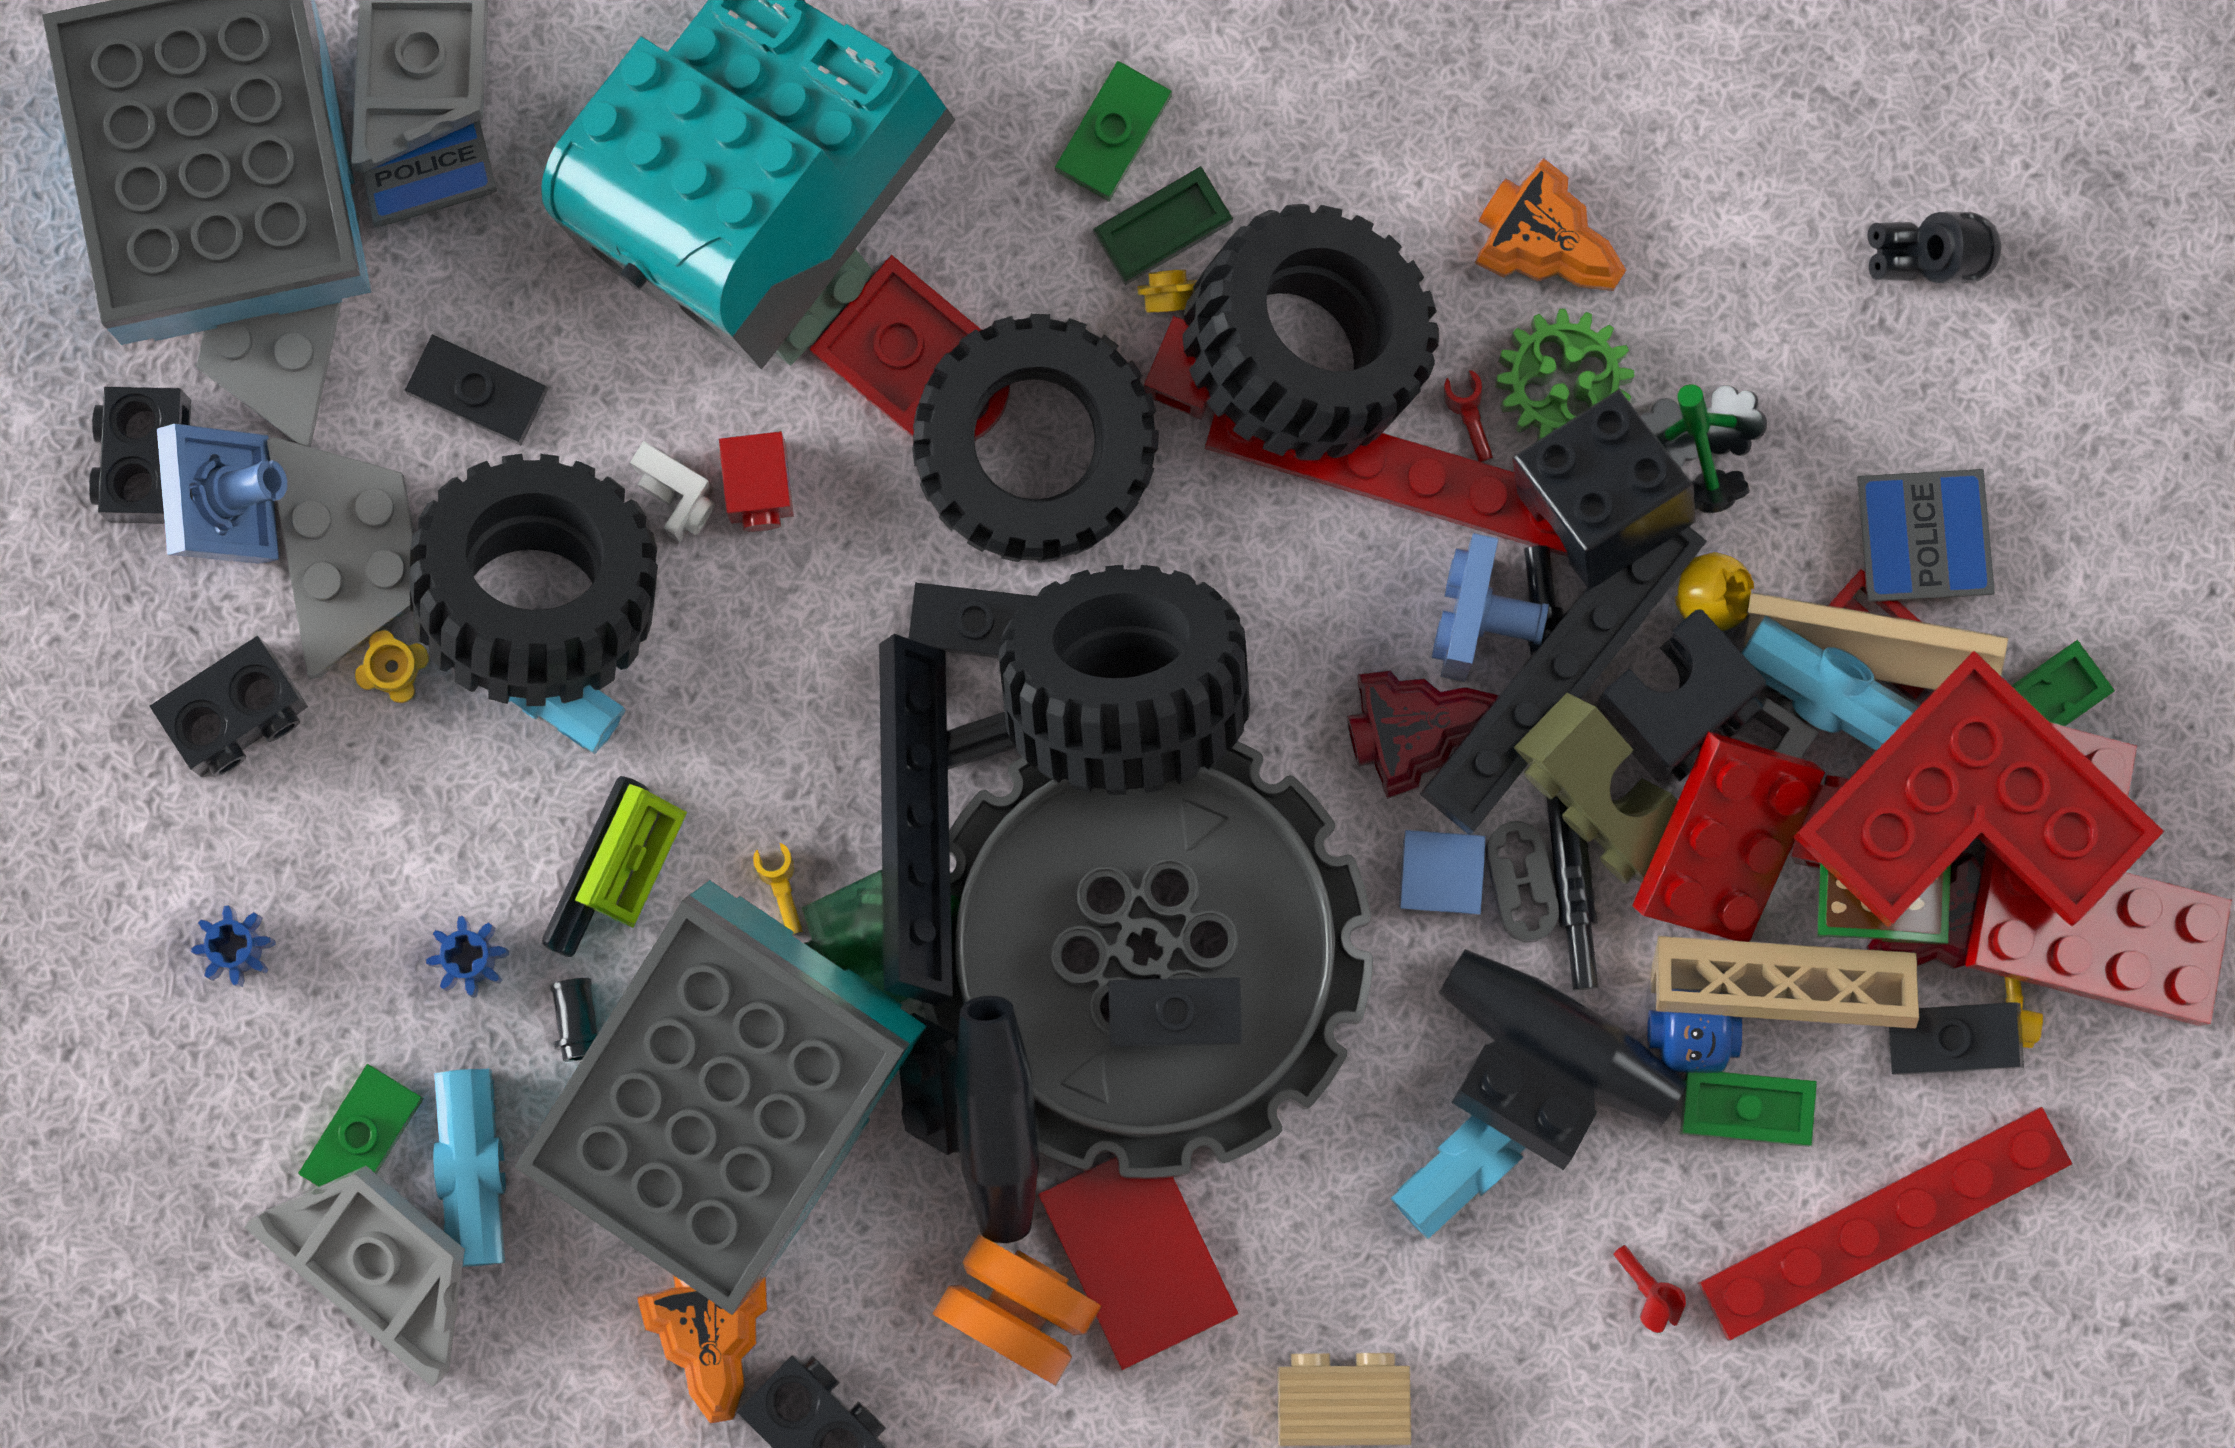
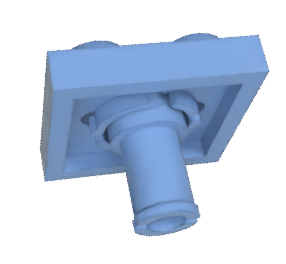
(230, 489)
(1480, 610)

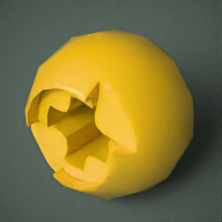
(1716, 586)

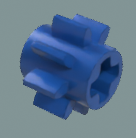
(246, 958)
(481, 967)

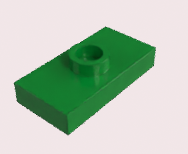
(1113, 131)
(2065, 685)
(362, 1128)

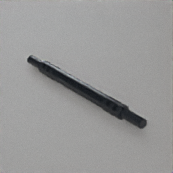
(1569, 850)

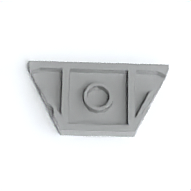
(416, 75)
(275, 364)
(344, 547)
(374, 1263)

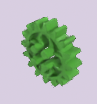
(1530, 366)

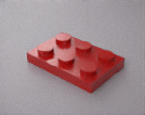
(1728, 838)

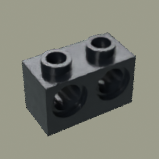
(129, 456)
(222, 692)
(824, 1416)

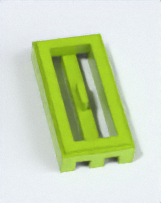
(624, 851)

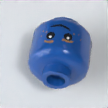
(1694, 1040)

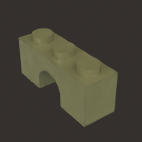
(1574, 758)

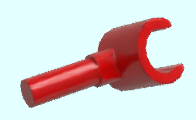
(1470, 414)
(1664, 1300)

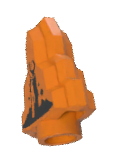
(1546, 233)
(705, 1342)

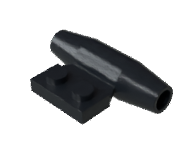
(1550, 1061)
(979, 1101)

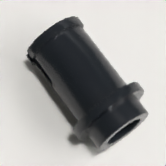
(574, 1017)

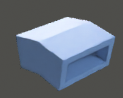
(1442, 872)

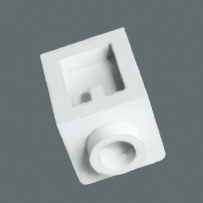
(668, 478)

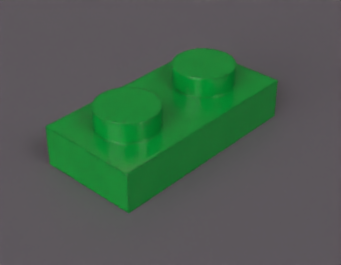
(1749, 1108)

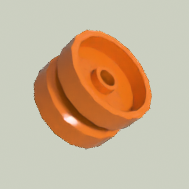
(1018, 1308)

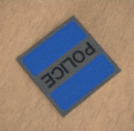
(431, 177)
(1925, 535)

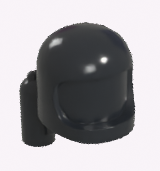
(1944, 248)

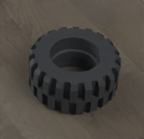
(1351, 277)
(1057, 354)
(532, 509)
(1124, 679)

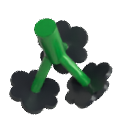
(1697, 431)

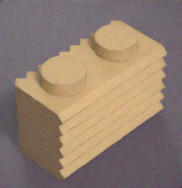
(1344, 1403)

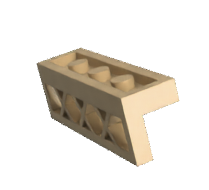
(1890, 646)
(1786, 982)

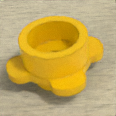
(1167, 291)
(383, 650)

